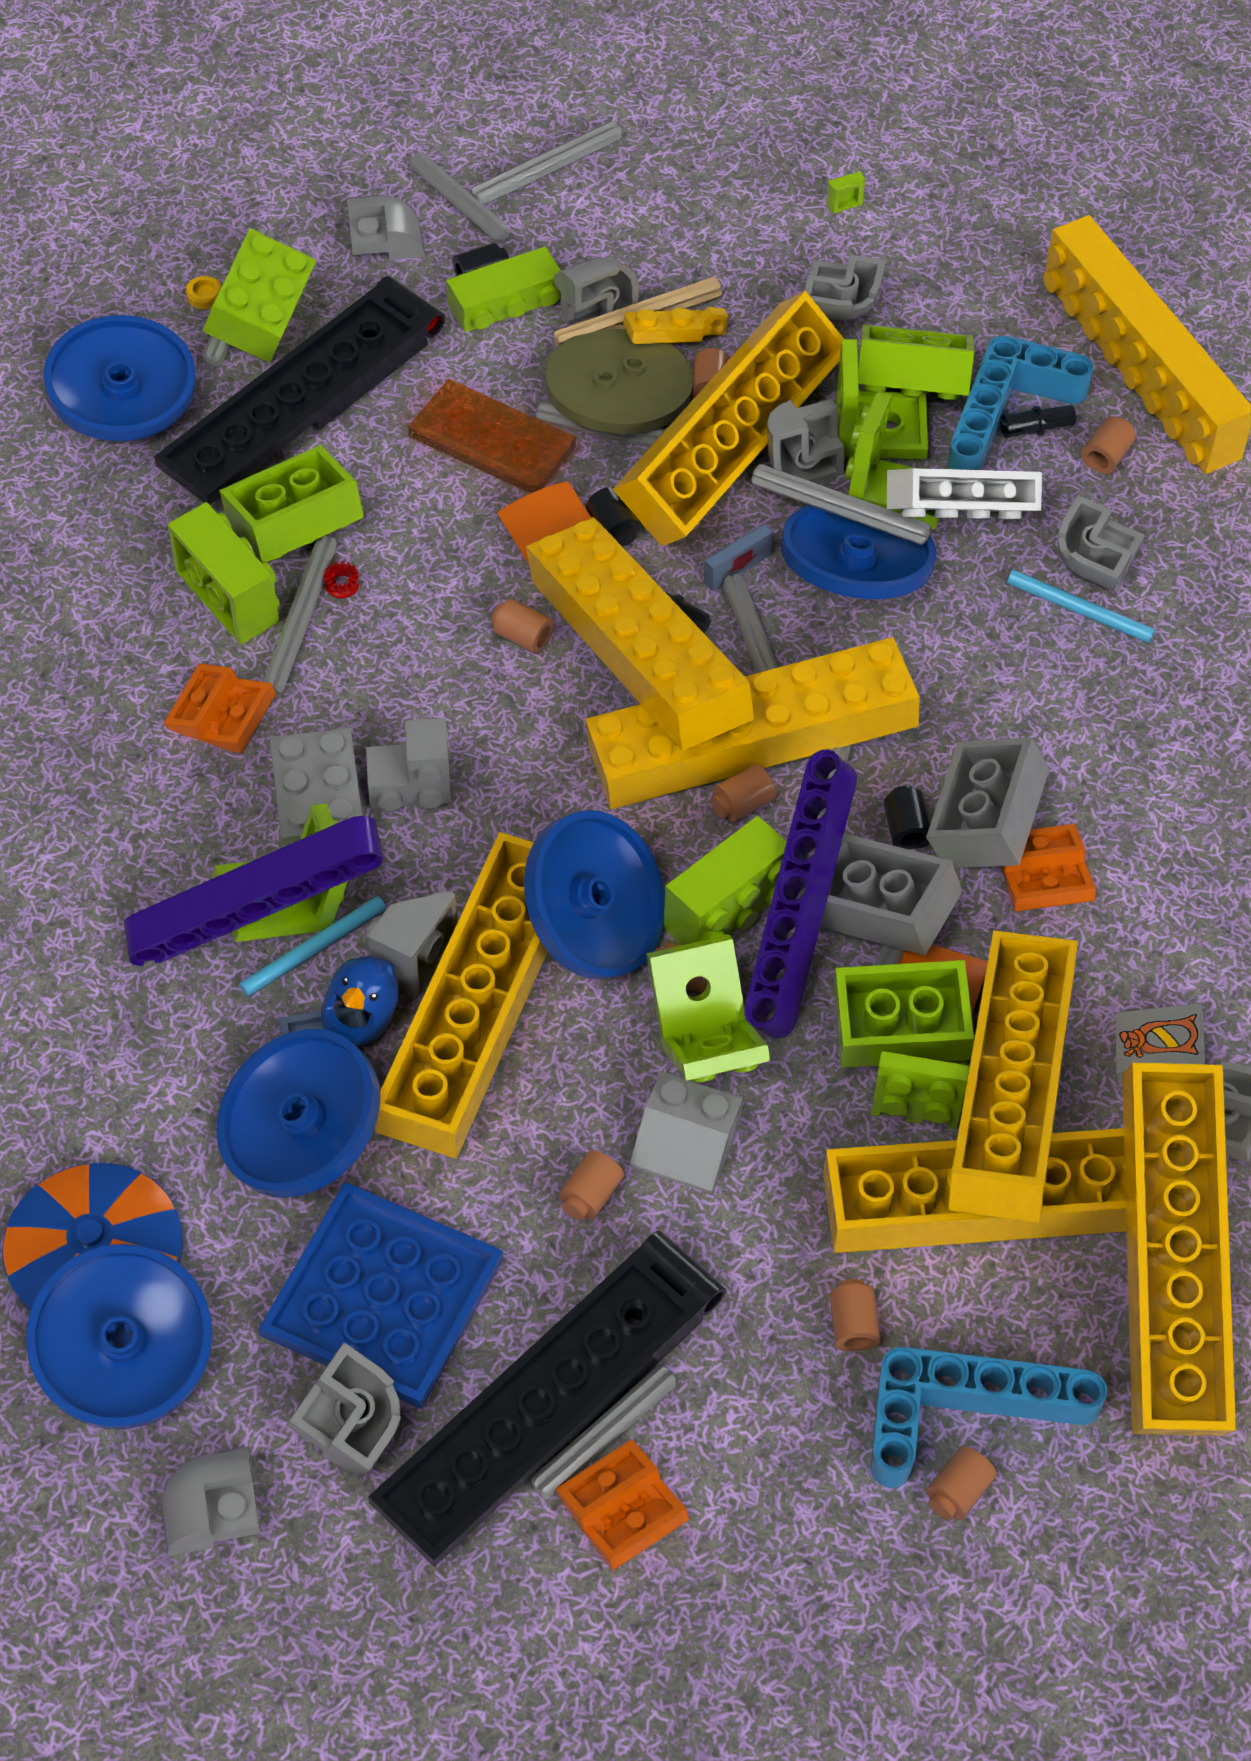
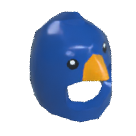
(366, 985)

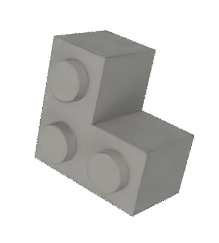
(412, 771)

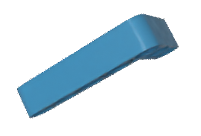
(1017, 366)
(970, 1395)

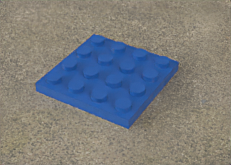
(385, 1287)

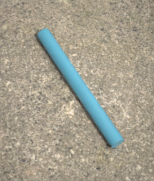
(1081, 606)
(312, 946)

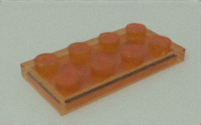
(492, 436)

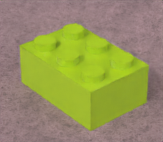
(259, 295)
(915, 361)
(292, 503)
(224, 572)
(725, 886)
(903, 1011)

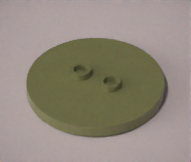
(617, 384)

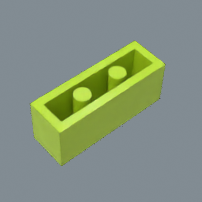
(503, 289)

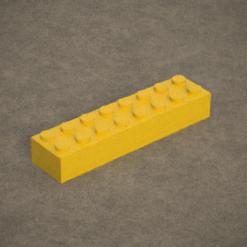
(1148, 345)
(729, 418)
(640, 634)
(795, 713)
(466, 1011)
(1014, 1078)
(902, 1194)
(1178, 1250)

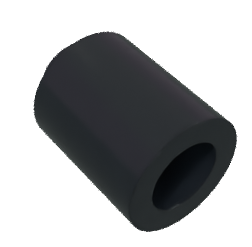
(478, 258)
(613, 515)
(907, 817)

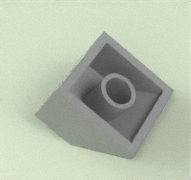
(414, 938)
(686, 1132)

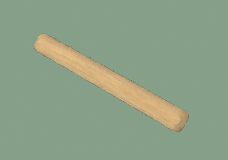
(680, 298)

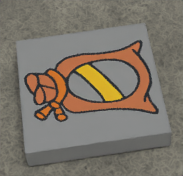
(1160, 1036)

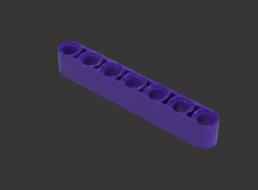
(254, 890)
(807, 911)

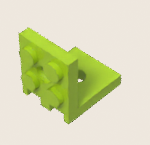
(909, 412)
(866, 469)
(303, 917)
(707, 1030)
(920, 1088)

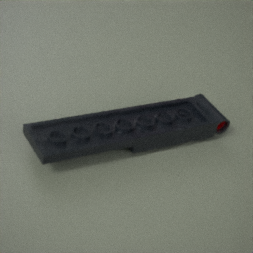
(303, 389)
(547, 1397)

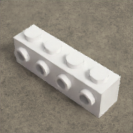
(963, 490)

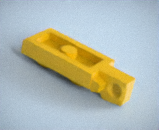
(674, 326)

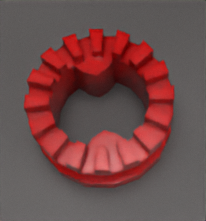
(341, 570)

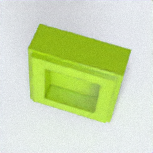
(845, 192)

